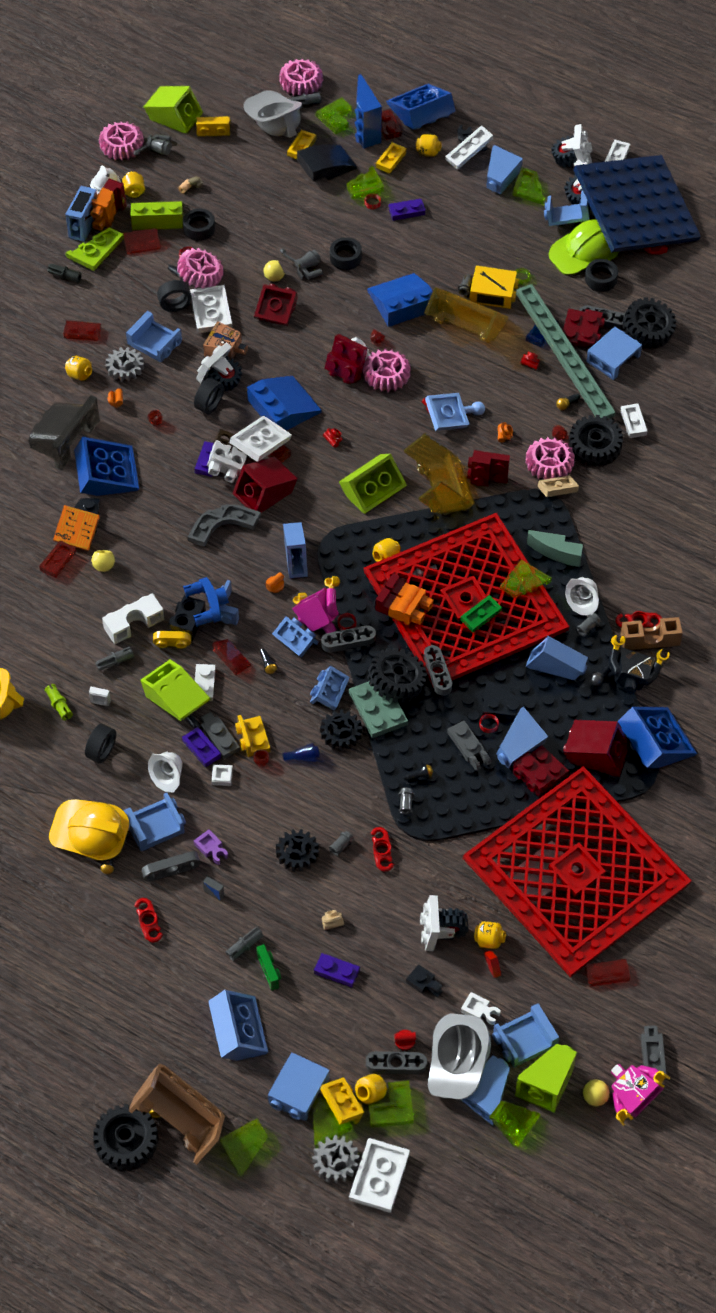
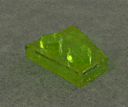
(365, 184)
(528, 186)
(524, 579)
(513, 1121)
(326, 1123)
(244, 1144)

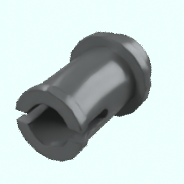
(465, 287)
(592, 621)
(406, 796)
(341, 843)

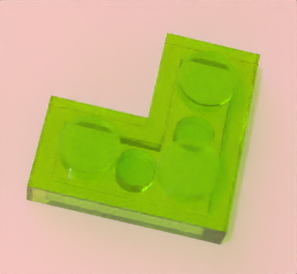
(332, 115)
(397, 1111)

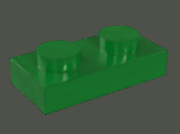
(481, 613)
(266, 959)

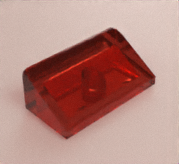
(141, 241)
(231, 656)

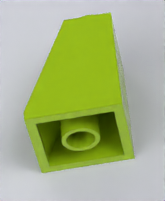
(174, 107)
(547, 1077)

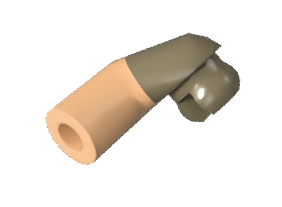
(189, 183)

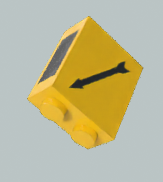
(494, 287)

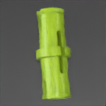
(58, 702)

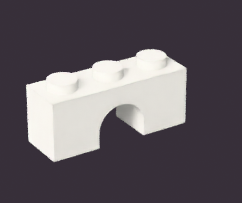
(145, 609)

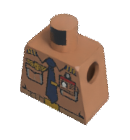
(219, 336)

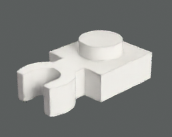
(479, 1007)

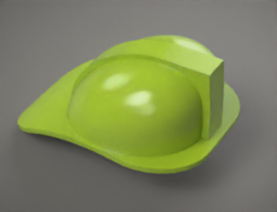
(580, 248)

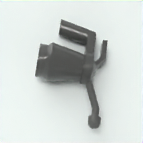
(157, 143)
(309, 260)

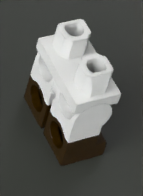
(225, 457)

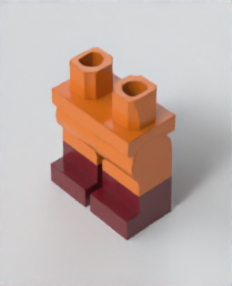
(107, 204)
(403, 601)

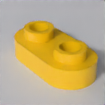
(171, 638)

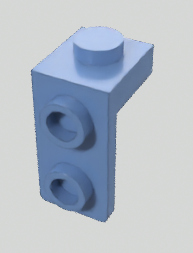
(229, 614)

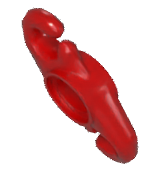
(639, 614)
(385, 841)
(147, 928)

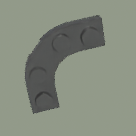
(226, 514)

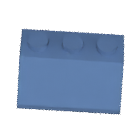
(237, 1025)

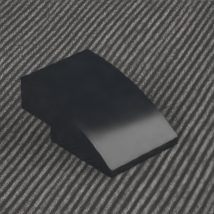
(325, 161)

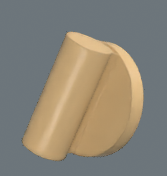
(332, 919)

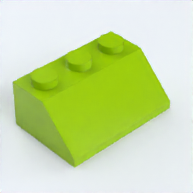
(157, 215)
(373, 483)

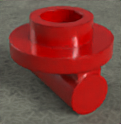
(530, 360)
(333, 436)
(405, 1039)

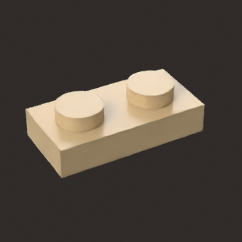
(558, 486)

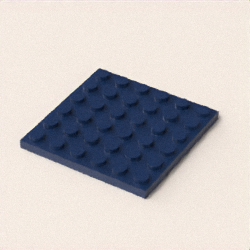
(636, 203)

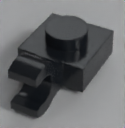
(424, 980)

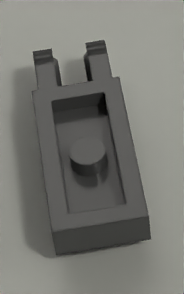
(468, 744)

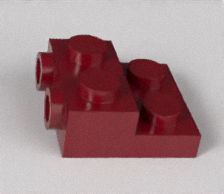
(276, 304)
(583, 327)
(346, 359)
(488, 467)
(539, 770)

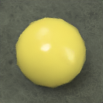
(273, 271)
(103, 560)
(596, 1092)

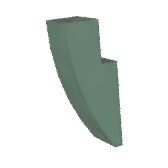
(555, 547)

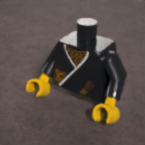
(633, 668)

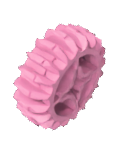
(301, 77)
(121, 140)
(200, 268)
(387, 364)
(550, 453)

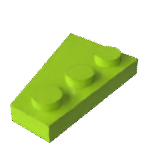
(96, 250)

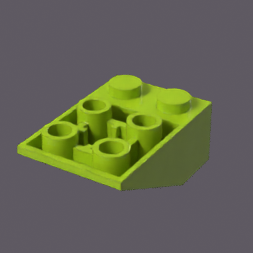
(174, 690)

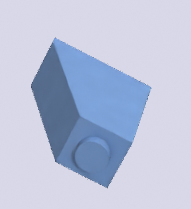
(502, 169)
(295, 550)
(557, 659)
(522, 737)
(490, 1088)

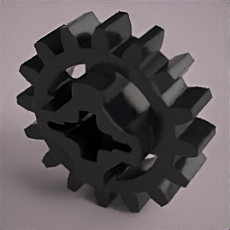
(339, 727)
(297, 850)

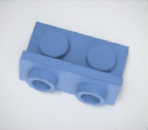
(294, 636)
(329, 688)

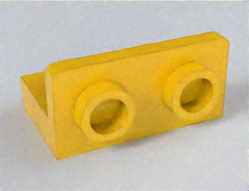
(213, 126)
(252, 734)
(342, 1101)

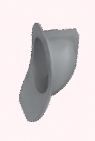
(274, 113)
(458, 1056)

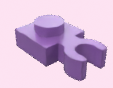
(210, 845)

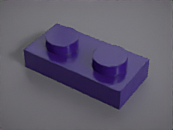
(406, 209)
(201, 465)
(201, 747)
(336, 970)

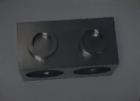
(185, 617)

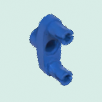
(215, 598)

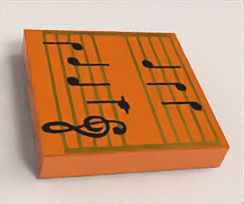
(76, 527)

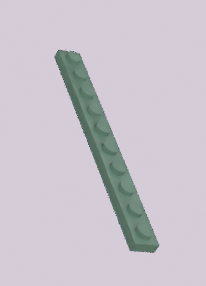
(565, 352)

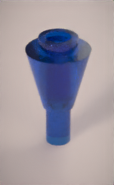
(307, 753)

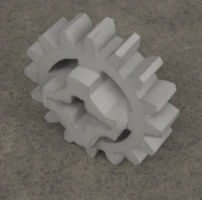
(124, 364)
(328, 1152)

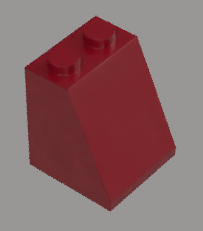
(263, 484)
(597, 746)

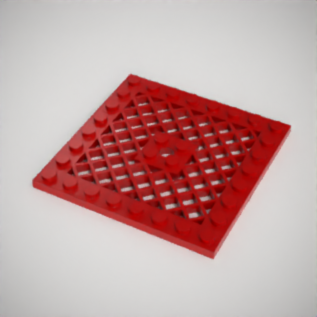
(488, 531)
(574, 958)

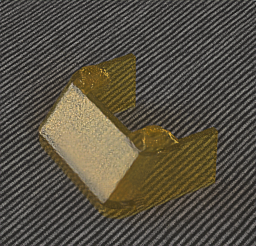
(465, 314)
(446, 475)

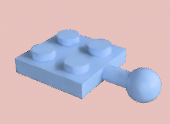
(448, 411)

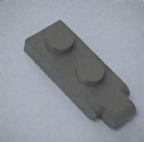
(219, 735)
(653, 1048)

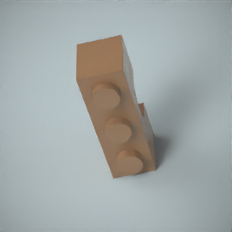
(665, 634)

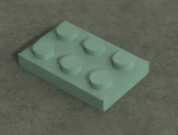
(377, 712)

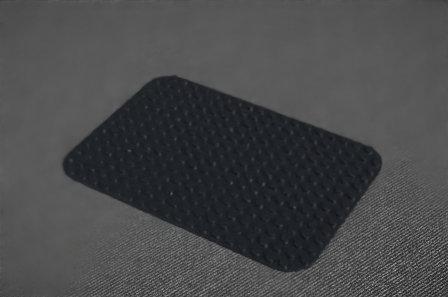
(456, 795)

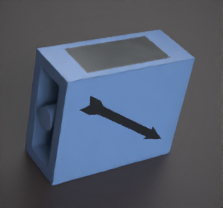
(79, 214)

